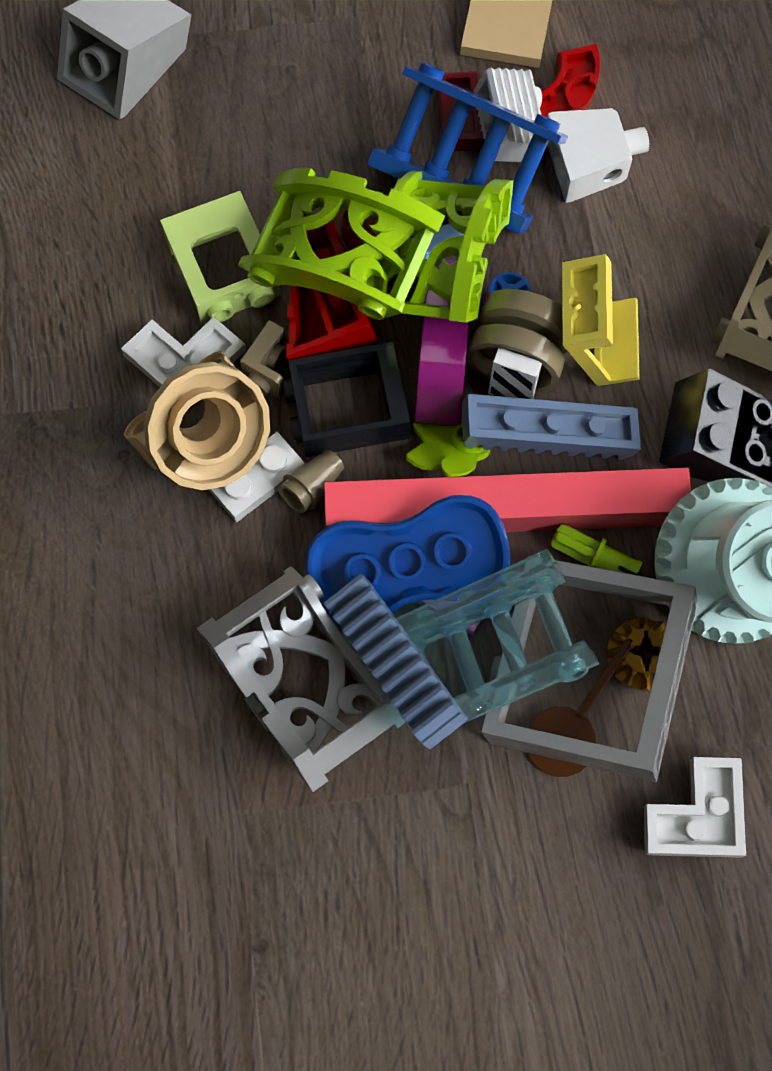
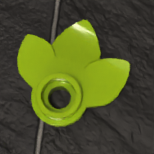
(444, 450)

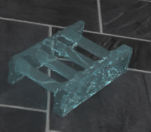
(493, 599)

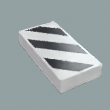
(514, 375)

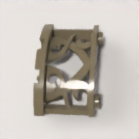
(751, 337)

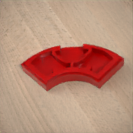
(574, 82)

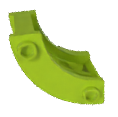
(293, 215)
(462, 281)

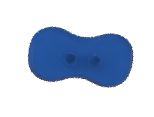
(412, 558)

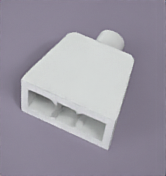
(595, 152)

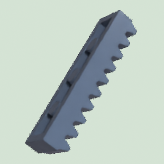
(550, 426)
(396, 662)

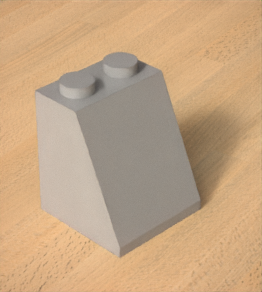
(119, 49)

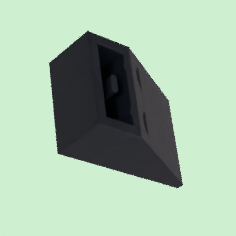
(719, 429)

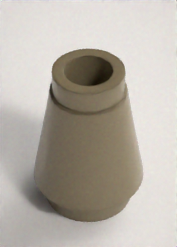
(305, 485)

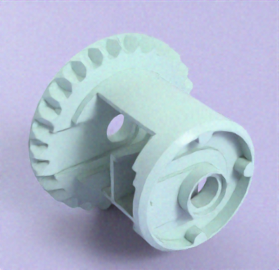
(724, 548)

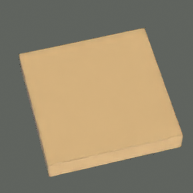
(506, 30)

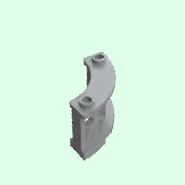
(242, 651)

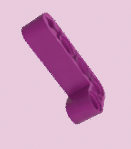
(441, 367)

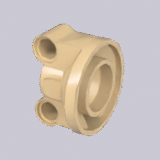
(223, 441)

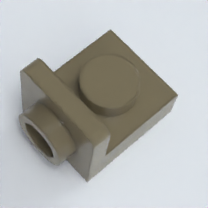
(264, 355)

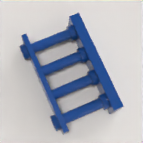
(396, 158)

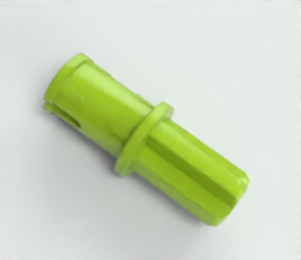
(591, 551)

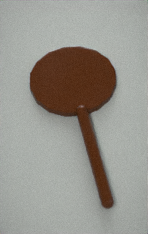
(573, 723)

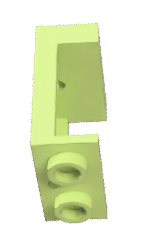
(203, 225)

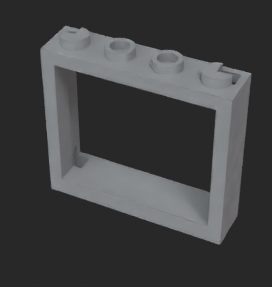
(650, 750)

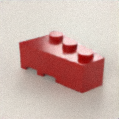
(320, 320)

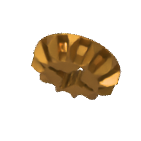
(631, 669)

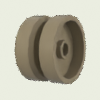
(523, 325)

